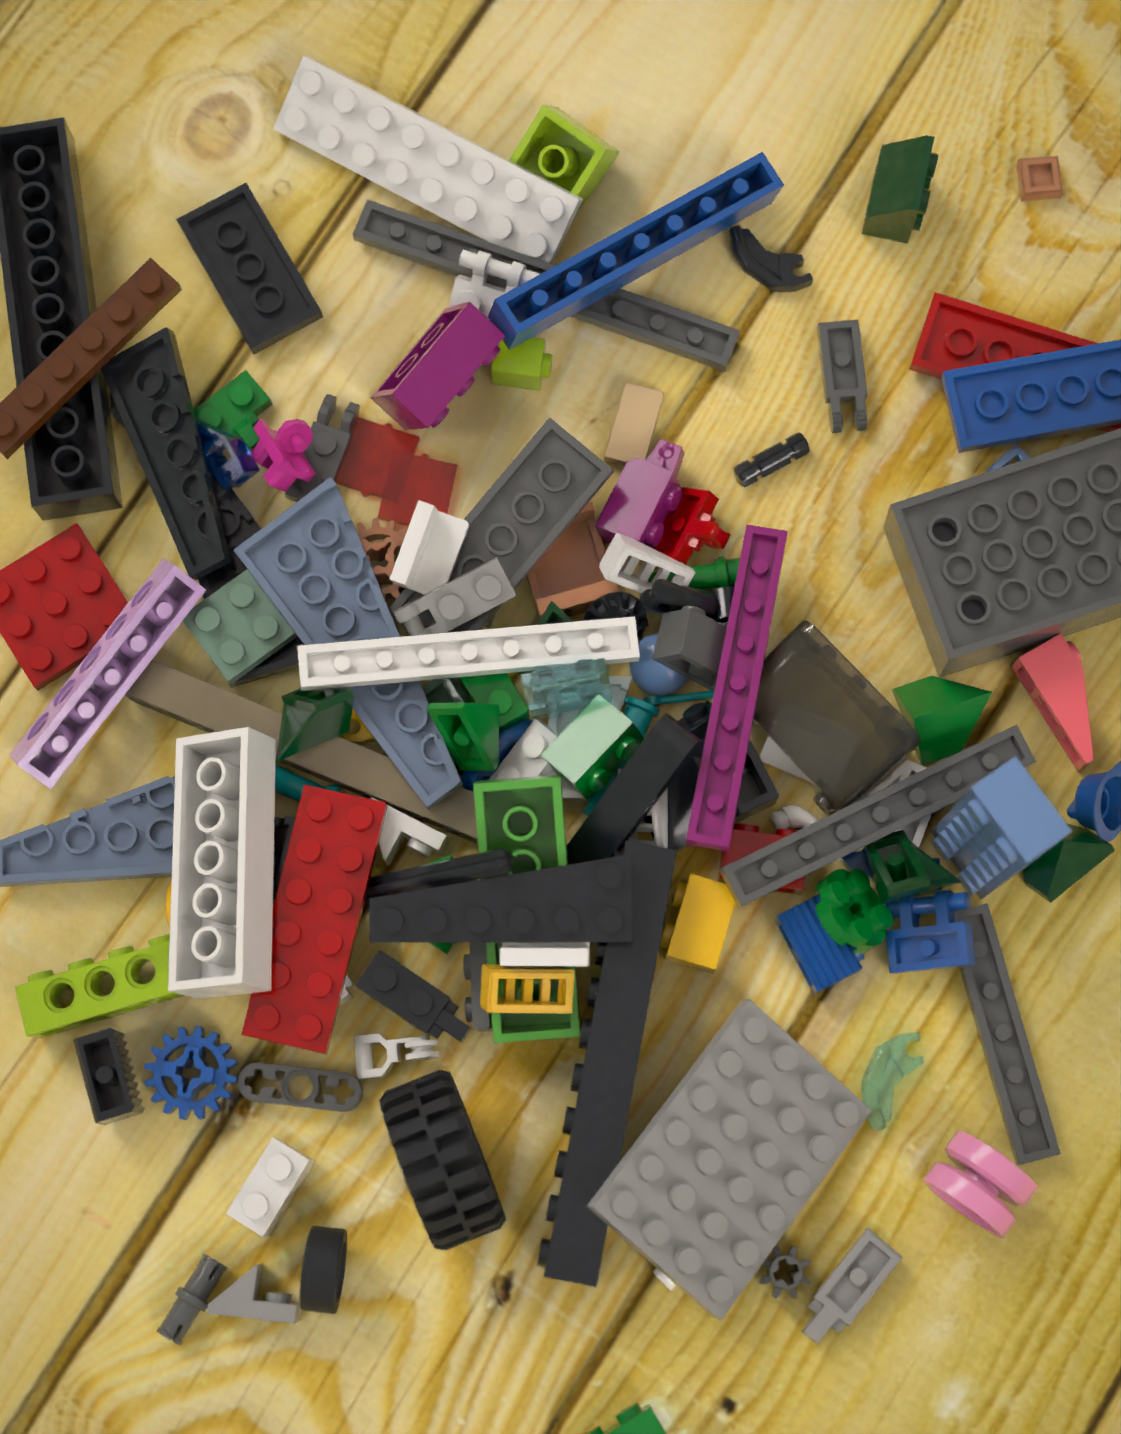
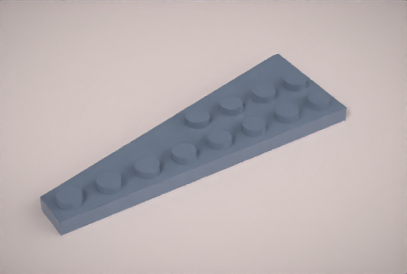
(329, 594)

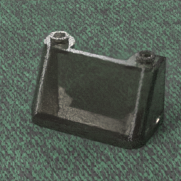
(830, 719)

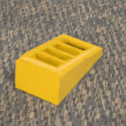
(508, 1004)

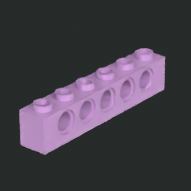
(106, 673)

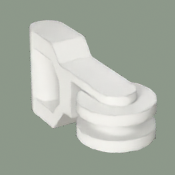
(420, 1048)

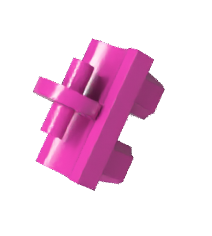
(283, 452)

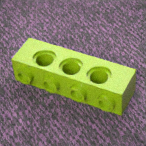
(40, 997)

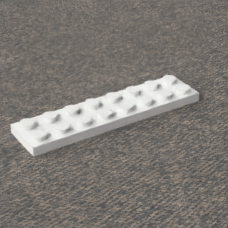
(426, 162)

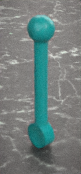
(657, 700)

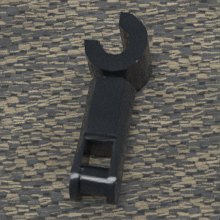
(670, 597)

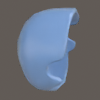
(652, 675)

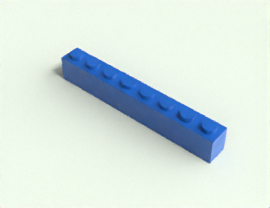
(635, 250)

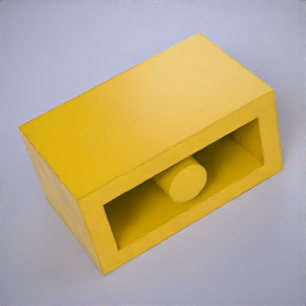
(700, 925)

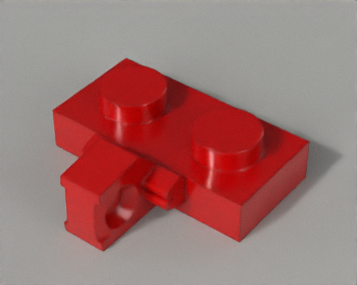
(692, 526)

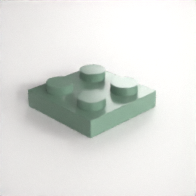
(239, 626)

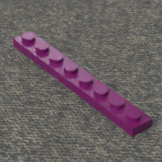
(736, 689)

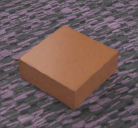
(1039, 178)

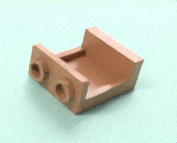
(571, 569)

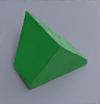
(941, 714)
(469, 733)

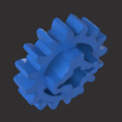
(196, 1053)

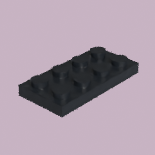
(249, 268)

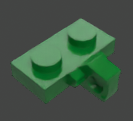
(236, 408)

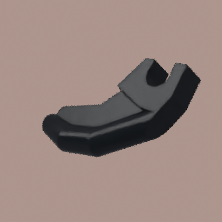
(765, 266)

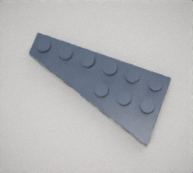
(108, 842)

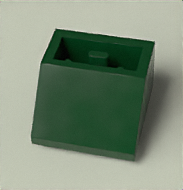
(900, 189)

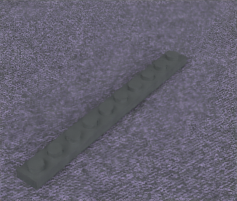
(617, 312)

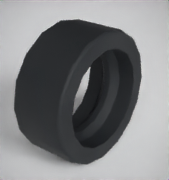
(323, 1269)

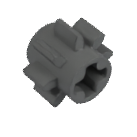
(796, 1276)

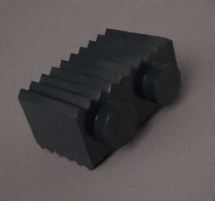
(108, 1076)

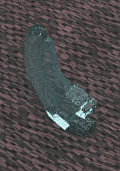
(883, 1073)

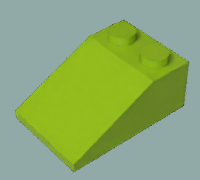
(564, 152)

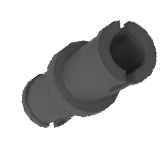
(191, 1299)

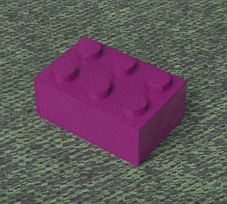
(439, 367)

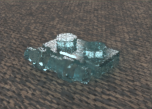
(565, 687)

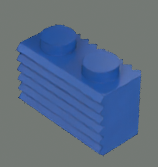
(815, 952)

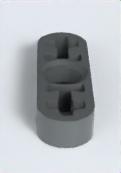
(270, 1072)

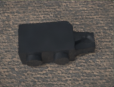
(411, 998)

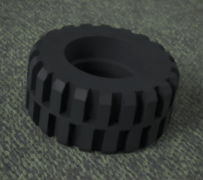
(441, 1160)

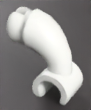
(792, 818)

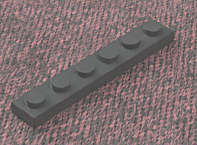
(1006, 1043)

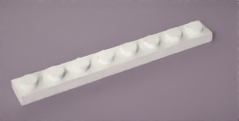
(466, 653)

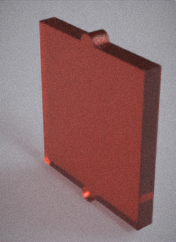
(369, 456)
(415, 479)

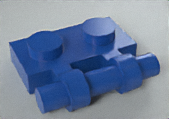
(930, 946)

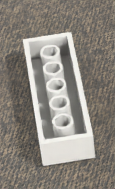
(222, 864)

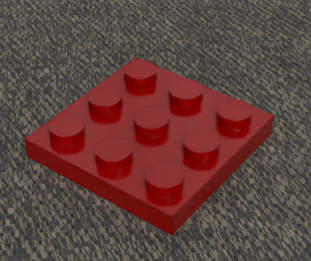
(57, 605)

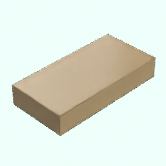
(633, 424)

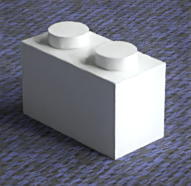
(270, 1187)

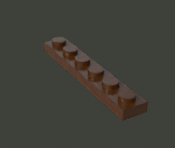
(84, 354)

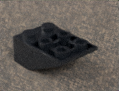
(755, 795)

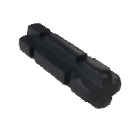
(771, 459)

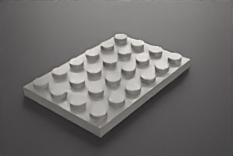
(730, 1159)

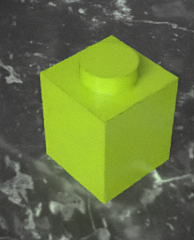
(522, 365)

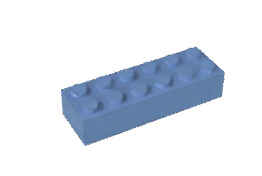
(998, 829)

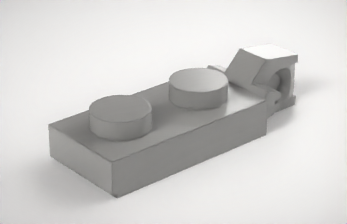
(850, 1285)

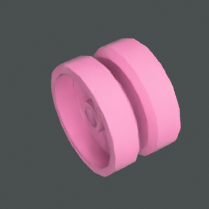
(983, 1179)

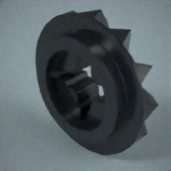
(618, 606)

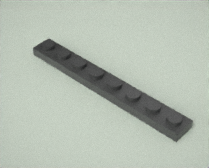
(871, 818)

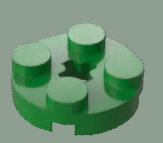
(852, 891)

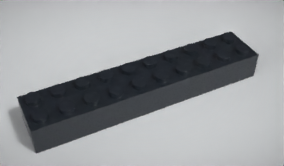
(47, 299)
(607, 1074)

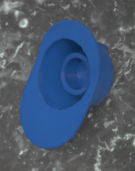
(1099, 803)

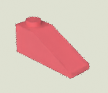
(1058, 690)

